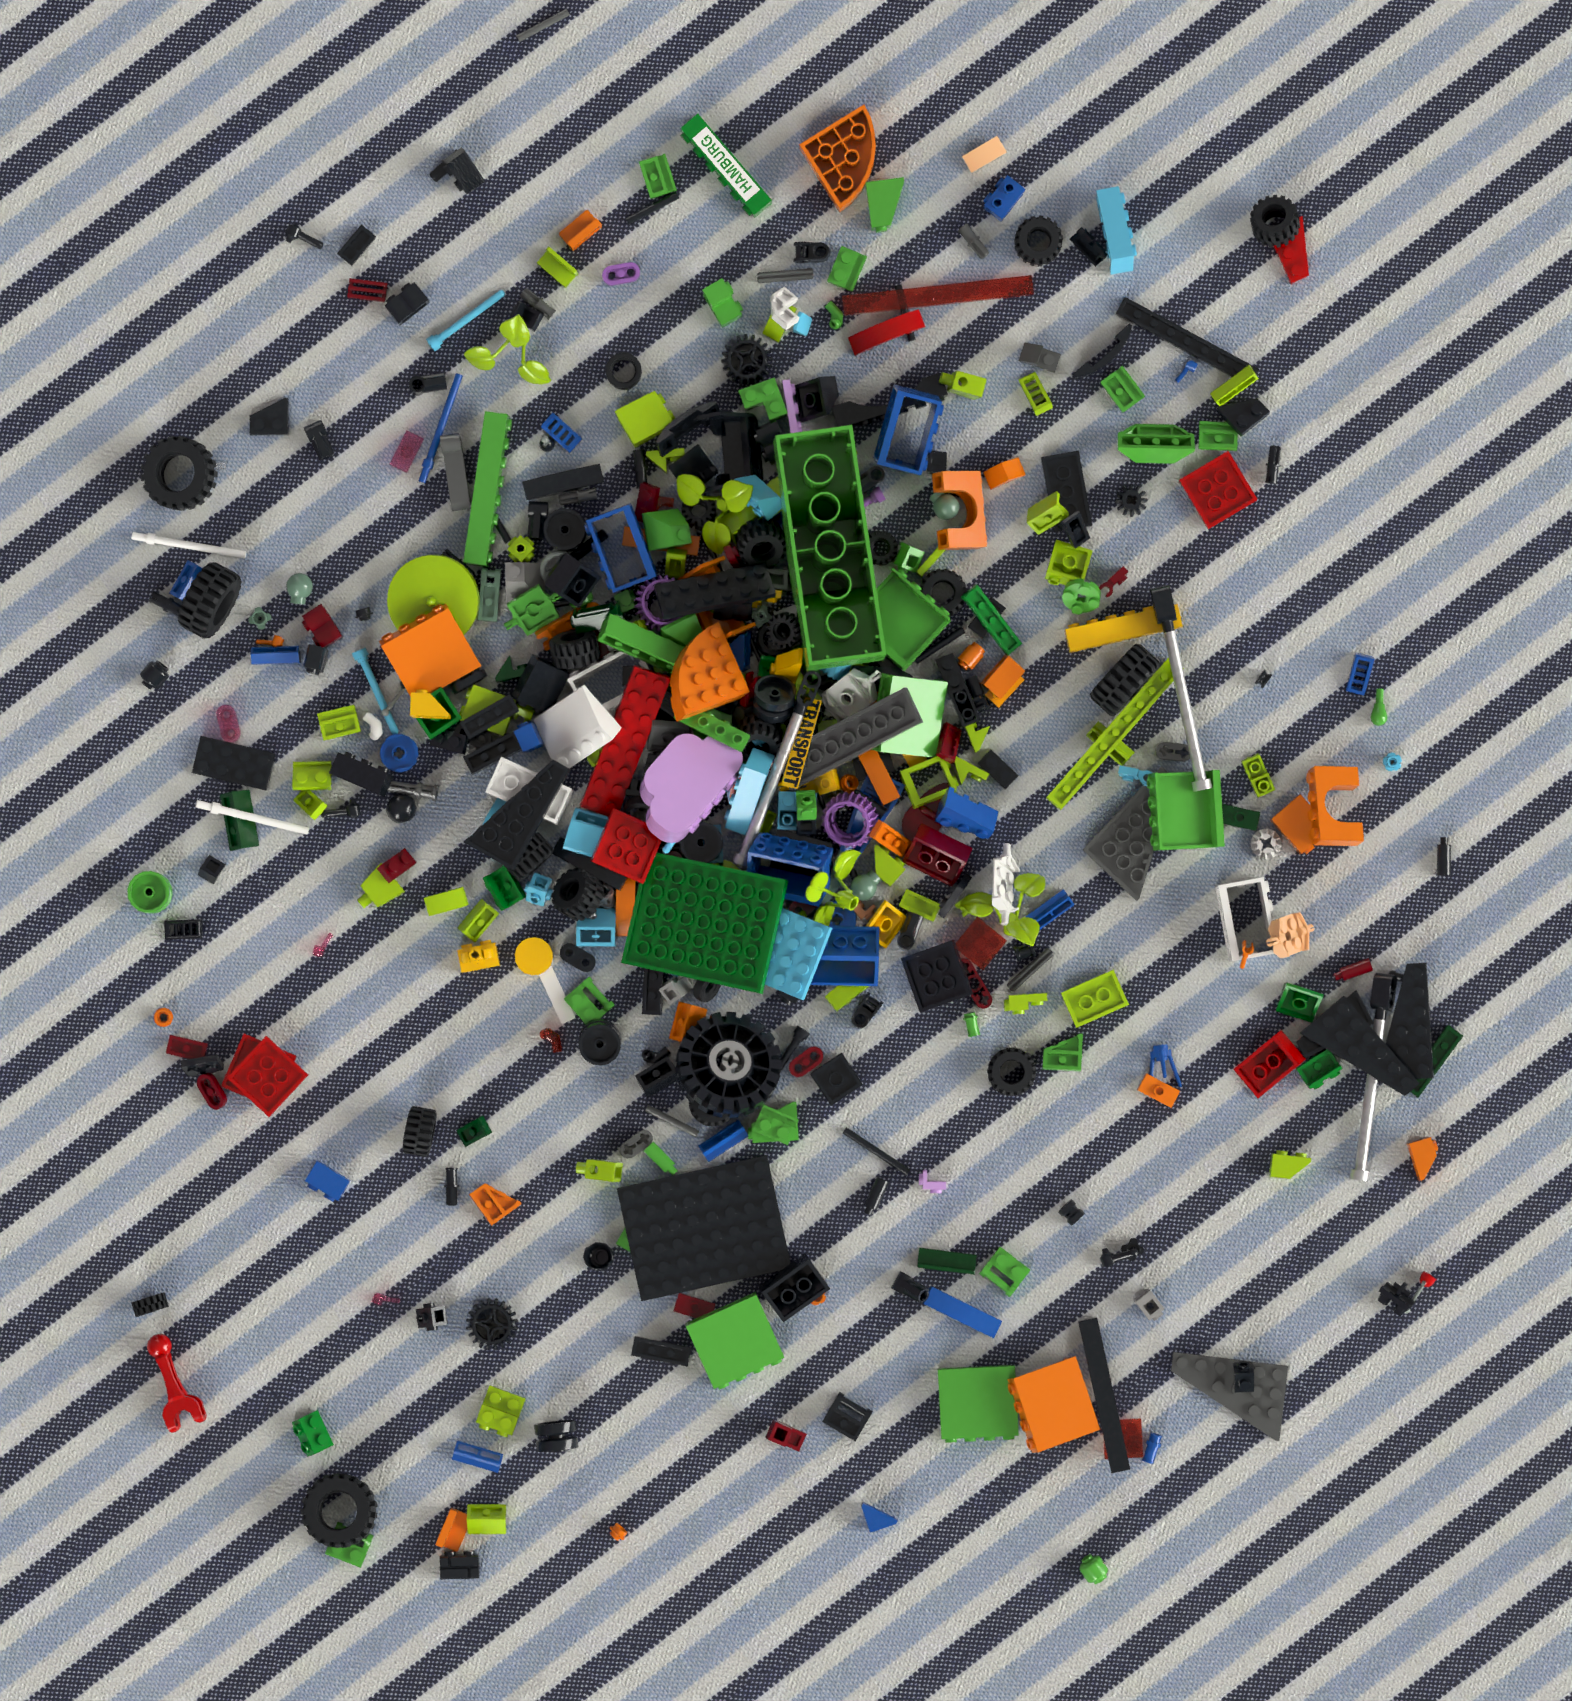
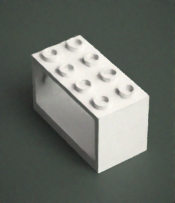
(610, 658)
(511, 777)
(1226, 917)

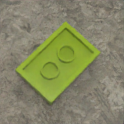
(1094, 998)

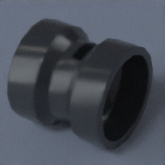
(1071, 1212)

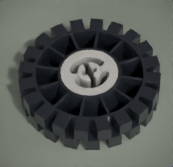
(718, 1087)

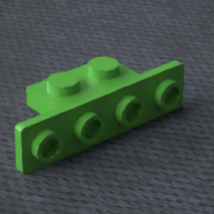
(718, 729)

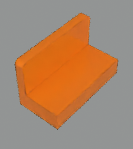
(580, 230)
(1002, 676)
(685, 1017)
(453, 1530)

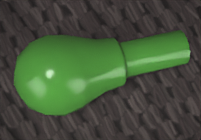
(1379, 714)

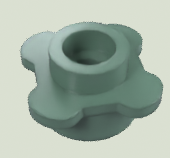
(761, 611)
(259, 613)

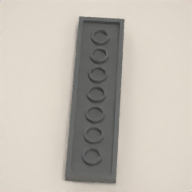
(859, 734)

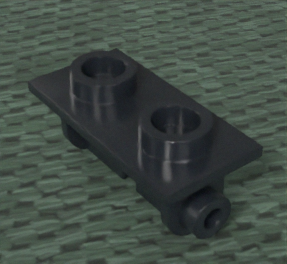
(1083, 241)

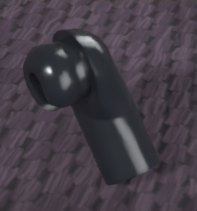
(654, 1057)

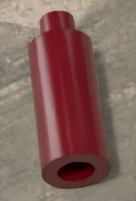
(1354, 970)

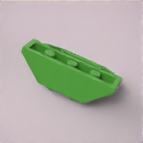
(1155, 443)

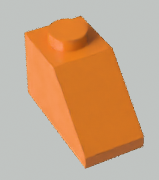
(1422, 1155)

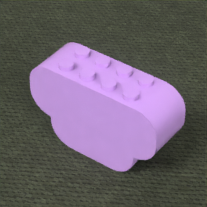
(686, 784)

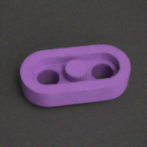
(620, 271)

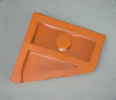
(493, 1203)

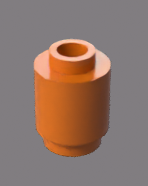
(971, 656)

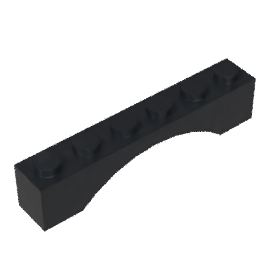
(854, 414)

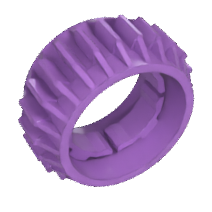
(642, 604)
(835, 832)

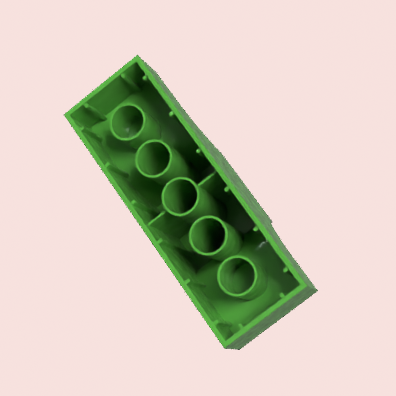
(828, 548)

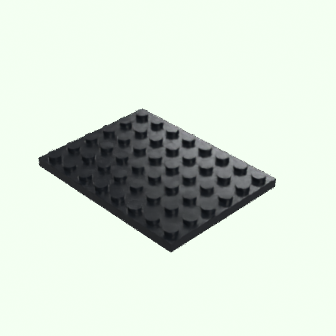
(703, 1228)

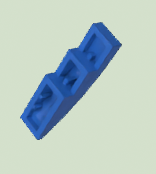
(962, 1312)

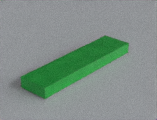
(991, 619)

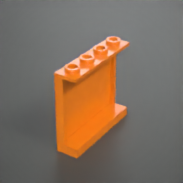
(429, 651)
(1053, 1405)

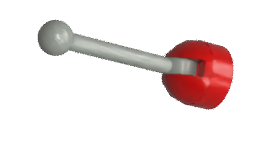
(1426, 1280)

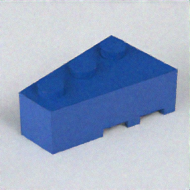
(966, 815)

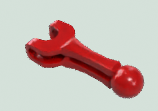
(178, 1398)

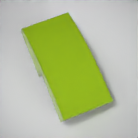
(1258, 775)
(446, 901)
(842, 995)

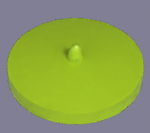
(432, 582)

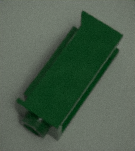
(592, 617)

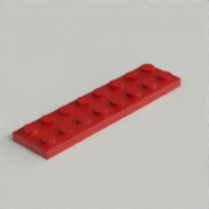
(621, 755)

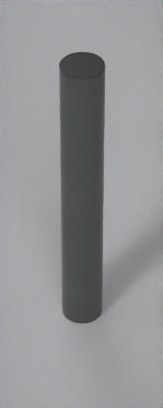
(542, 25)
(672, 1121)

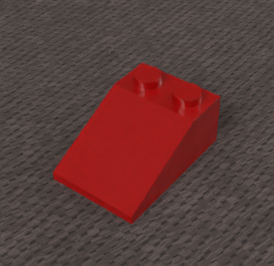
(1269, 1064)

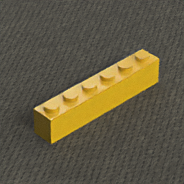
(1115, 629)

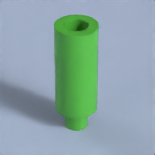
(660, 1158)

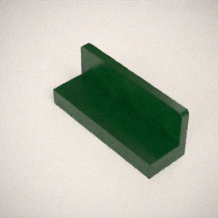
(240, 832)
(946, 1261)

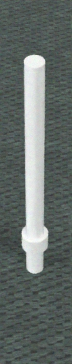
(152, 539)
(215, 808)

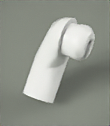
(375, 726)

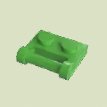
(583, 1005)
(1009, 1266)
(354, 1554)

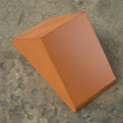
(1004, 473)

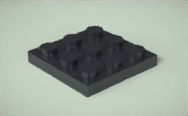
(937, 976)

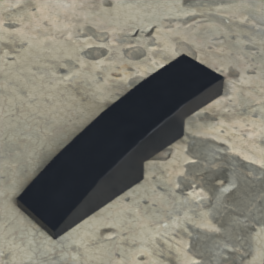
(563, 482)
(583, 862)

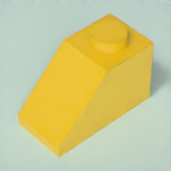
(788, 664)
(426, 706)

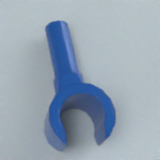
(1191, 366)

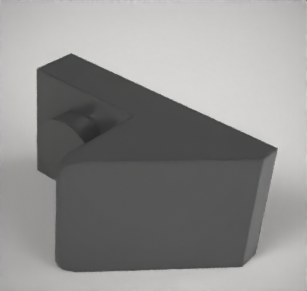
(1039, 357)

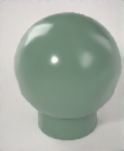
(945, 505)
(299, 588)
(865, 885)

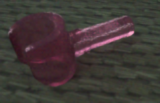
(320, 950)
(378, 1299)

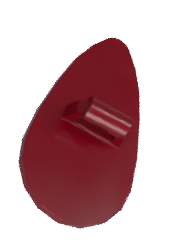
(924, 814)

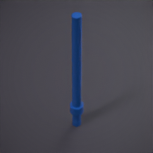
(428, 462)

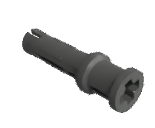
(419, 791)

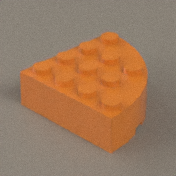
(843, 156)
(705, 675)

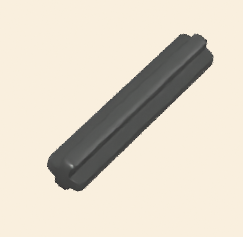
(785, 275)
(1030, 969)

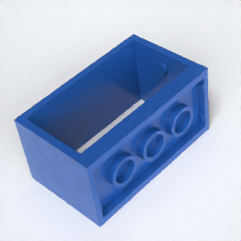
(889, 424)
(640, 543)
(794, 853)
(849, 957)

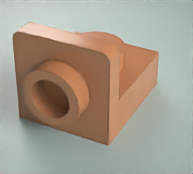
(861, 913)

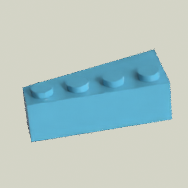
(1115, 229)
(748, 791)

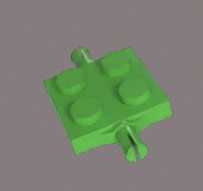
(532, 610)

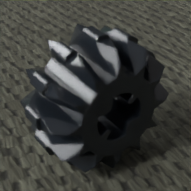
(1133, 494)

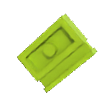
(338, 722)
(312, 775)

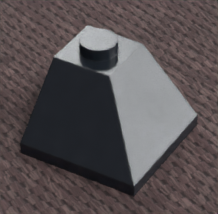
(816, 397)

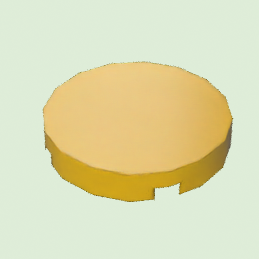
(533, 956)

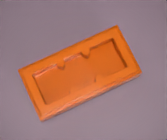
(1158, 1090)

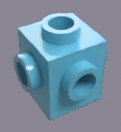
(539, 889)

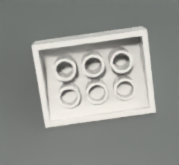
(576, 727)

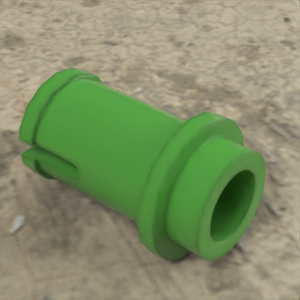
(971, 1023)

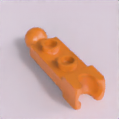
(558, 626)

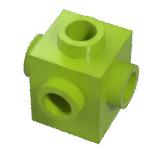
(524, 556)

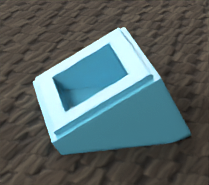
(803, 325)

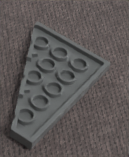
(1124, 844)
(1216, 1379)

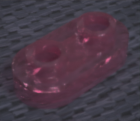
(228, 724)

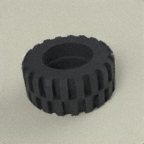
(157, 462)
(209, 600)
(1124, 679)
(313, 1510)

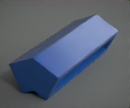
(275, 655)
(1052, 909)
(723, 1140)
(477, 1456)

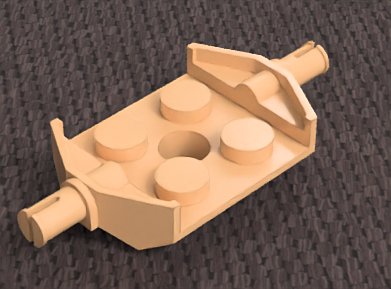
(1289, 935)

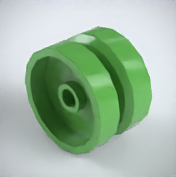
(161, 893)

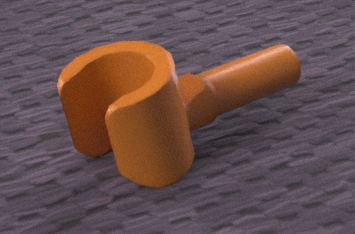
(276, 642)
(1246, 951)

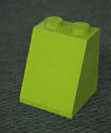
(644, 418)

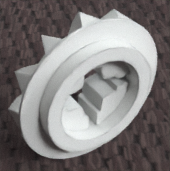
(1264, 834)

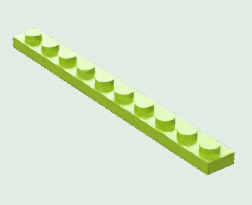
(1112, 736)

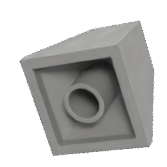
(521, 578)

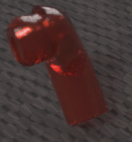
(665, 501)
(552, 1037)

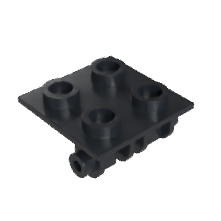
(694, 463)

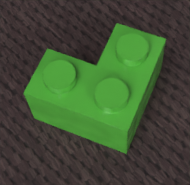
(721, 302)
(765, 394)

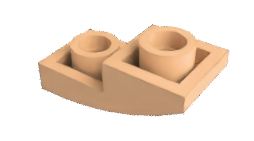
(984, 154)

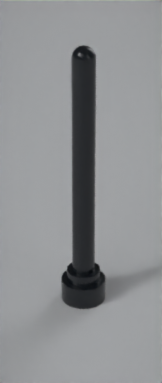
(799, 1036)

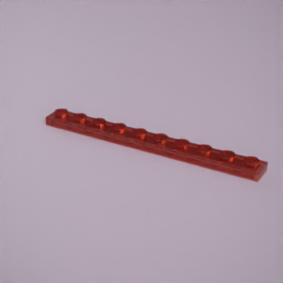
(937, 295)

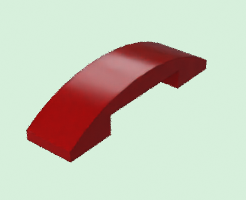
(886, 331)

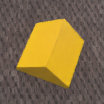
(889, 922)

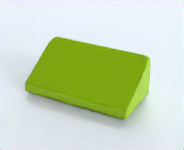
(478, 920)

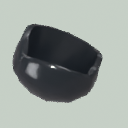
(401, 808)
(598, 1256)

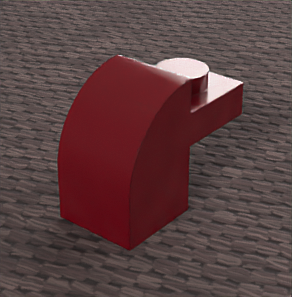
(785, 1435)

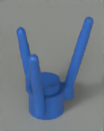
(1161, 1053)

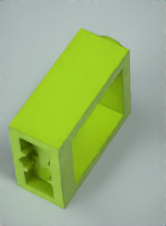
(911, 790)

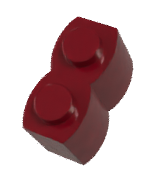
(322, 626)

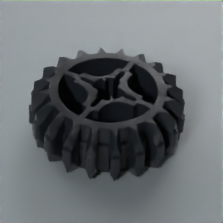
(755, 345)
(489, 1341)

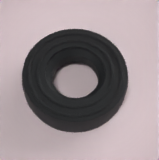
(705, 994)

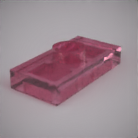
(406, 451)

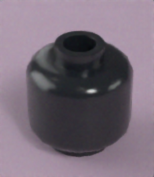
(154, 675)

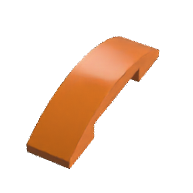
(624, 906)

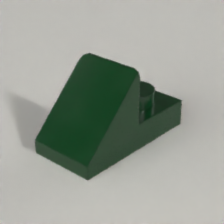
(508, 673)
(474, 1131)

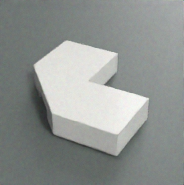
(780, 311)

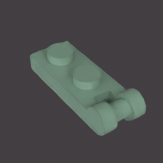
(489, 595)

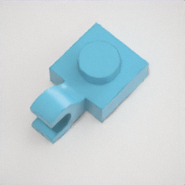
(1129, 774)

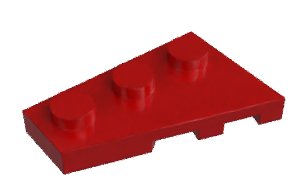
(1294, 256)

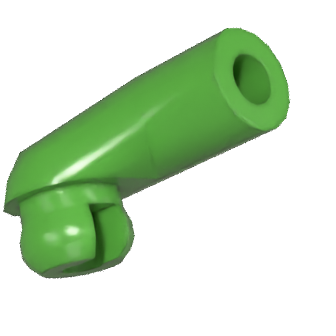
(836, 315)

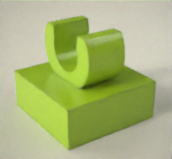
(526, 712)

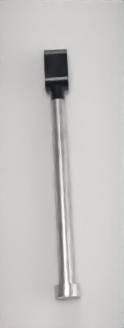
(1165, 615)
(778, 766)
(1381, 1000)

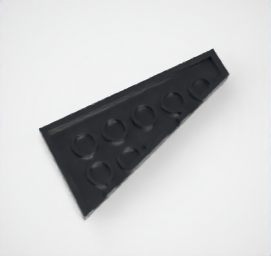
(1411, 1023)

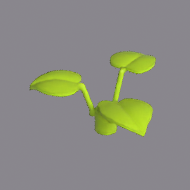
(518, 335)
(734, 498)
(845, 898)
(1026, 928)

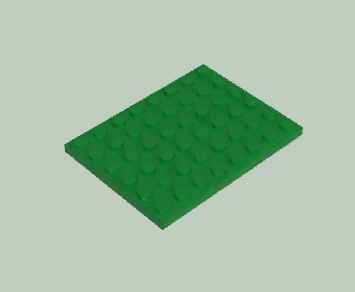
(705, 922)

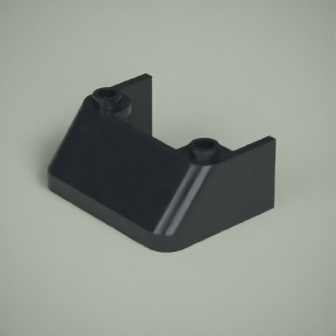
(739, 447)

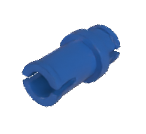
(1153, 1444)

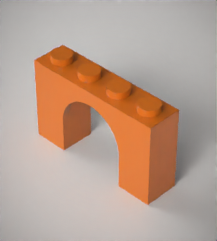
(969, 488)
(1325, 829)

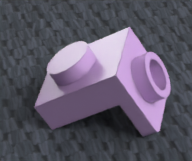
(934, 1186)

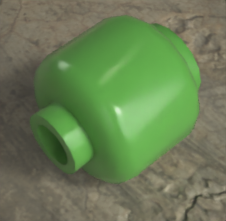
(1093, 1569)

